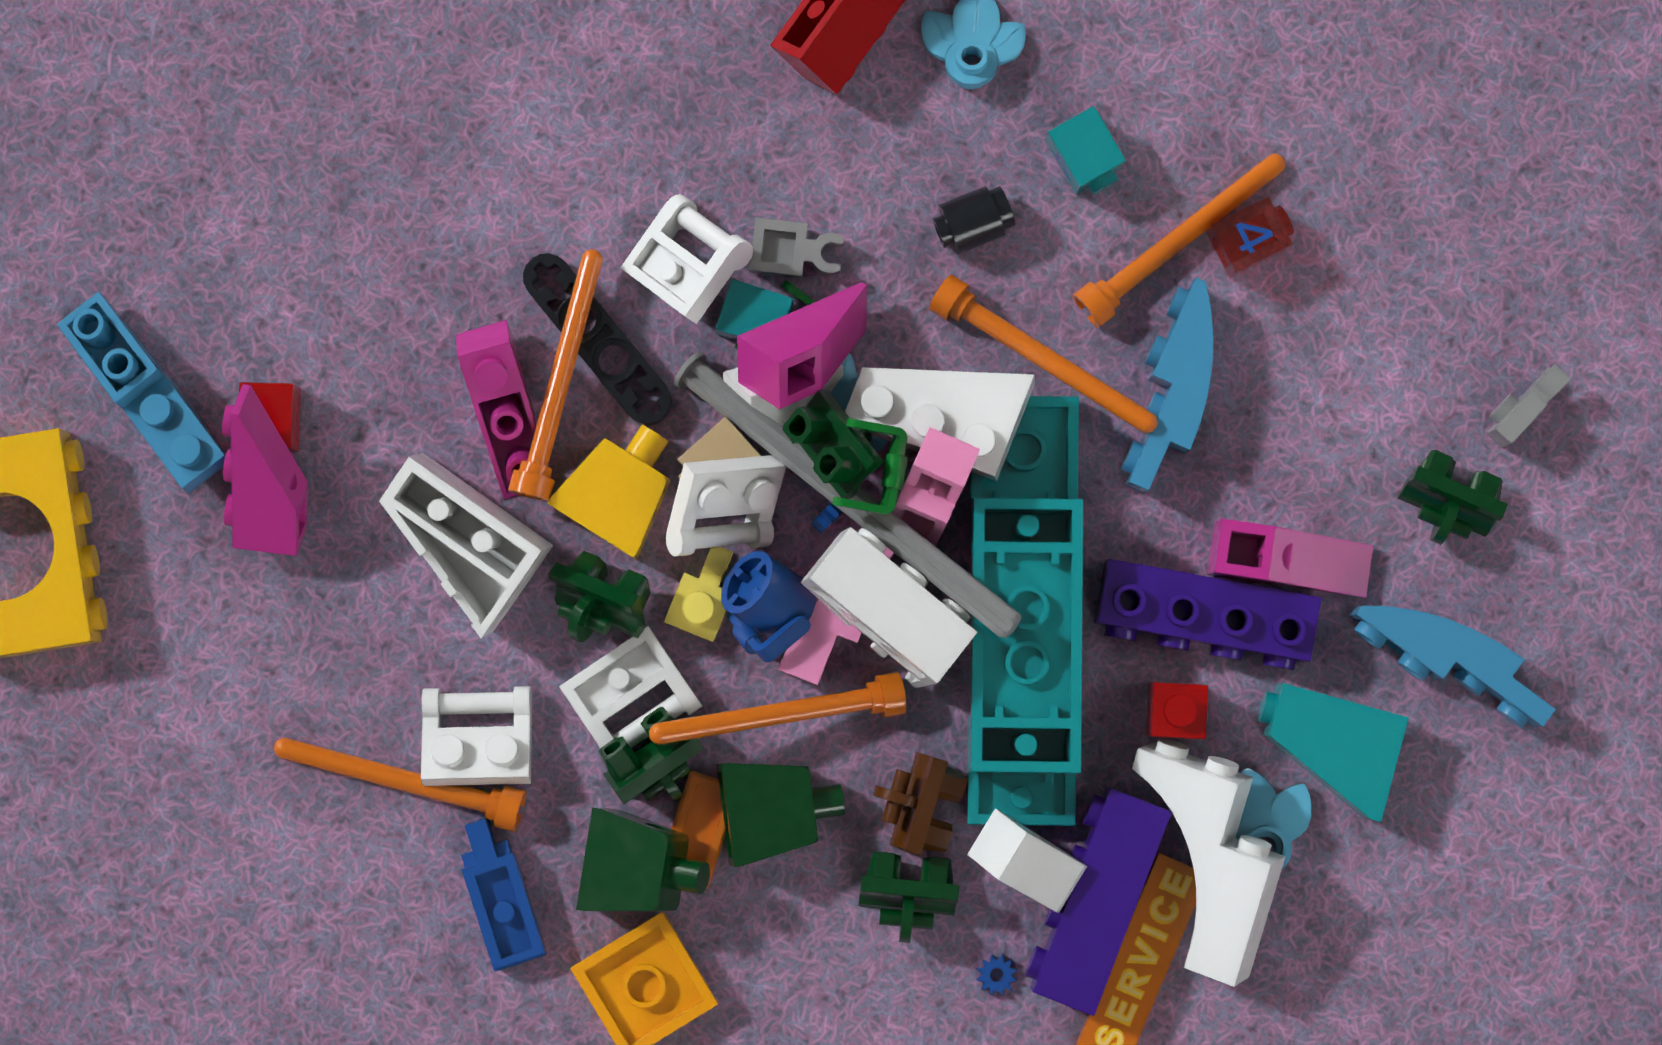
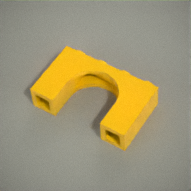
(63, 605)

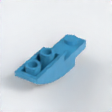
(1184, 368)
(144, 391)
(1437, 644)

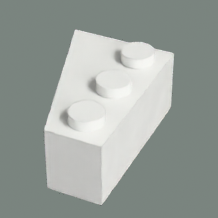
(965, 405)
(465, 539)
(890, 606)

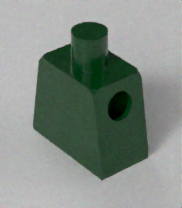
(772, 809)
(636, 865)

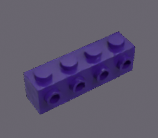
(1207, 611)
(1100, 907)

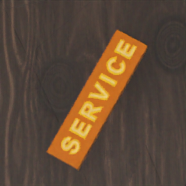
(1143, 955)

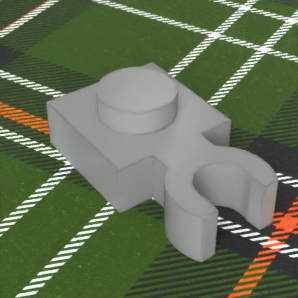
(783, 249)
(1515, 414)

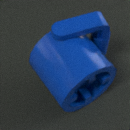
(768, 599)

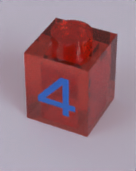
(1251, 236)

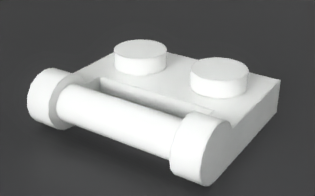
(677, 273)
(723, 490)
(623, 678)
(476, 753)

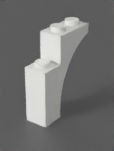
(1231, 874)

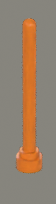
(1104, 296)
(957, 302)
(534, 475)
(882, 696)
(498, 805)

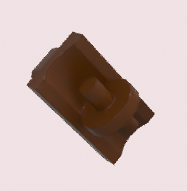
(913, 802)

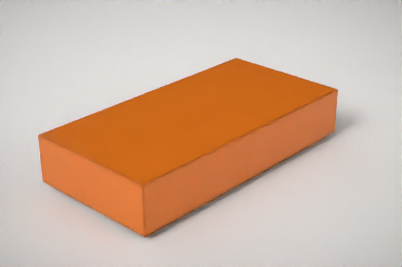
(701, 819)

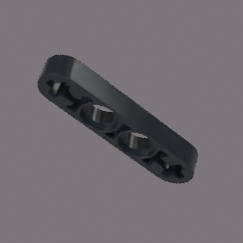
(594, 342)

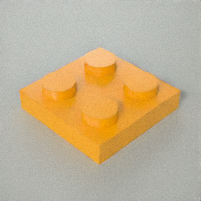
(644, 984)

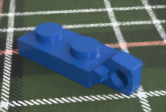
(500, 899)

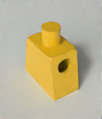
(617, 491)

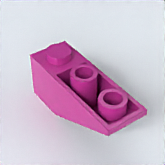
(802, 349)
(498, 397)
(267, 485)
(1289, 558)

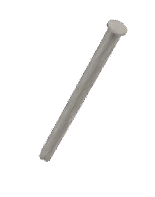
(886, 527)

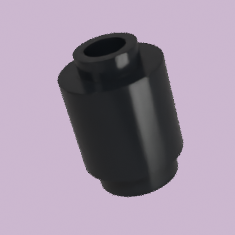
(973, 219)

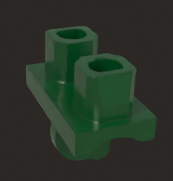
(838, 452)
(1451, 504)
(598, 605)
(651, 766)
(908, 901)

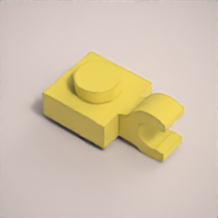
(698, 600)

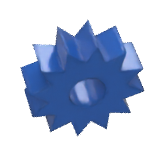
(826, 518)
(988, 967)

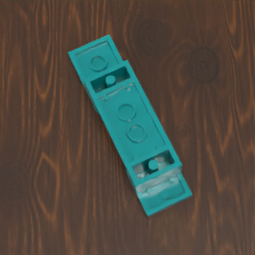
(1029, 684)

